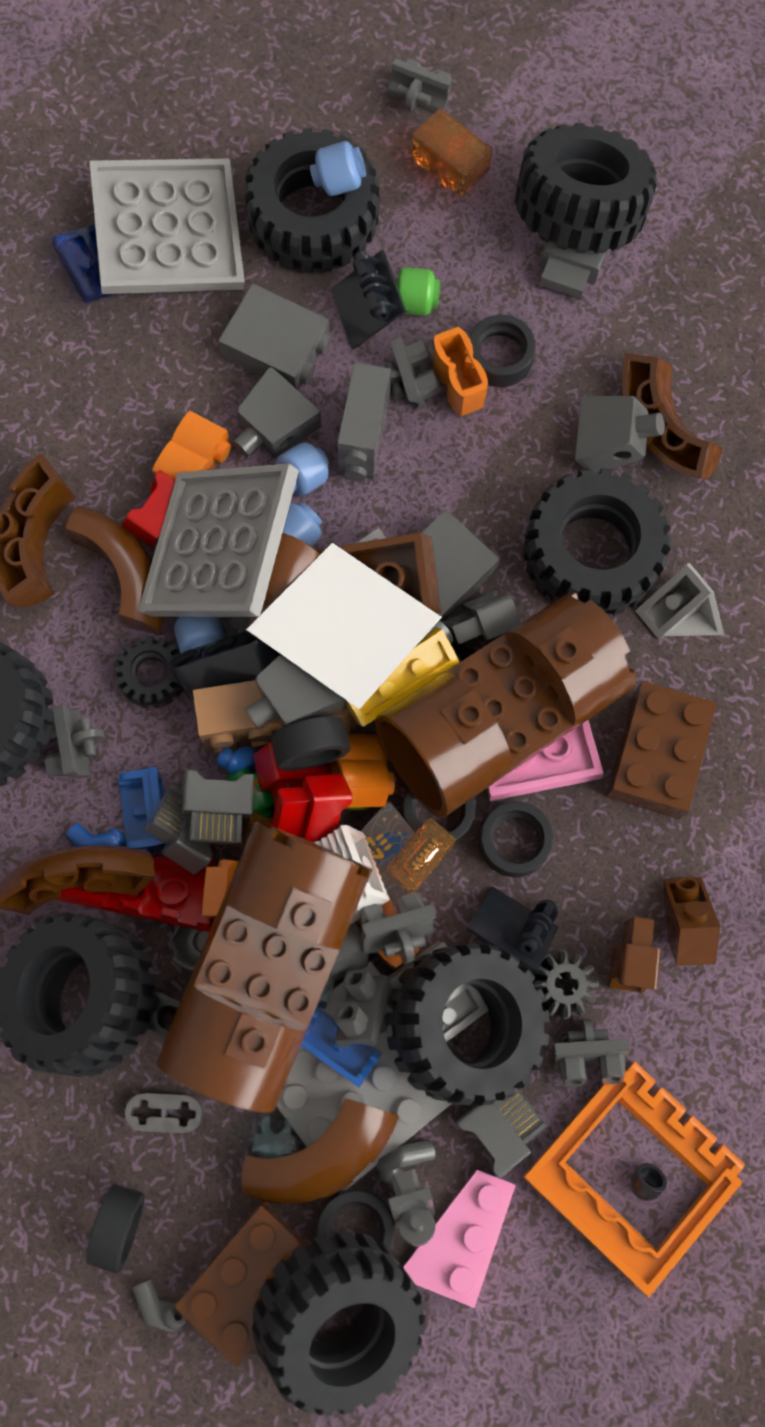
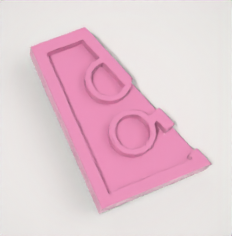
(562, 764)
(463, 1240)

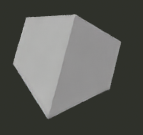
(682, 607)

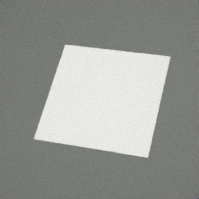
(344, 625)

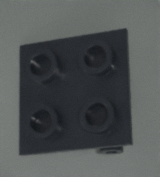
(368, 297)
(515, 927)

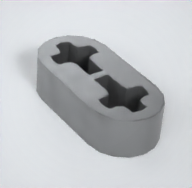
(164, 1123)

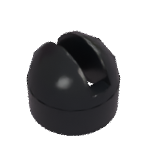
(648, 1182)

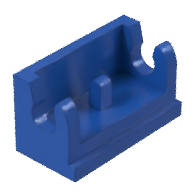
(139, 798)
(351, 1061)

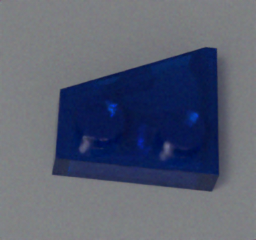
(80, 259)

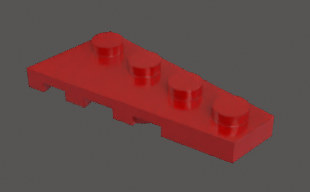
(169, 898)

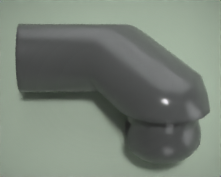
(404, 1156)
(157, 1312)

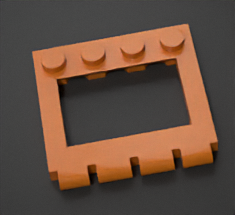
(597, 1218)

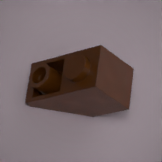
(690, 921)

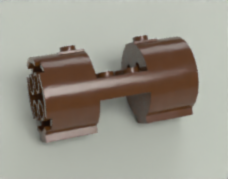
(505, 703)
(262, 969)

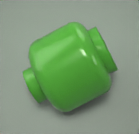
(418, 290)

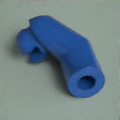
(236, 761)
(81, 837)

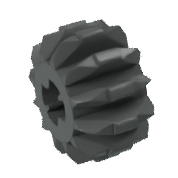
(572, 974)

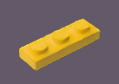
(422, 665)

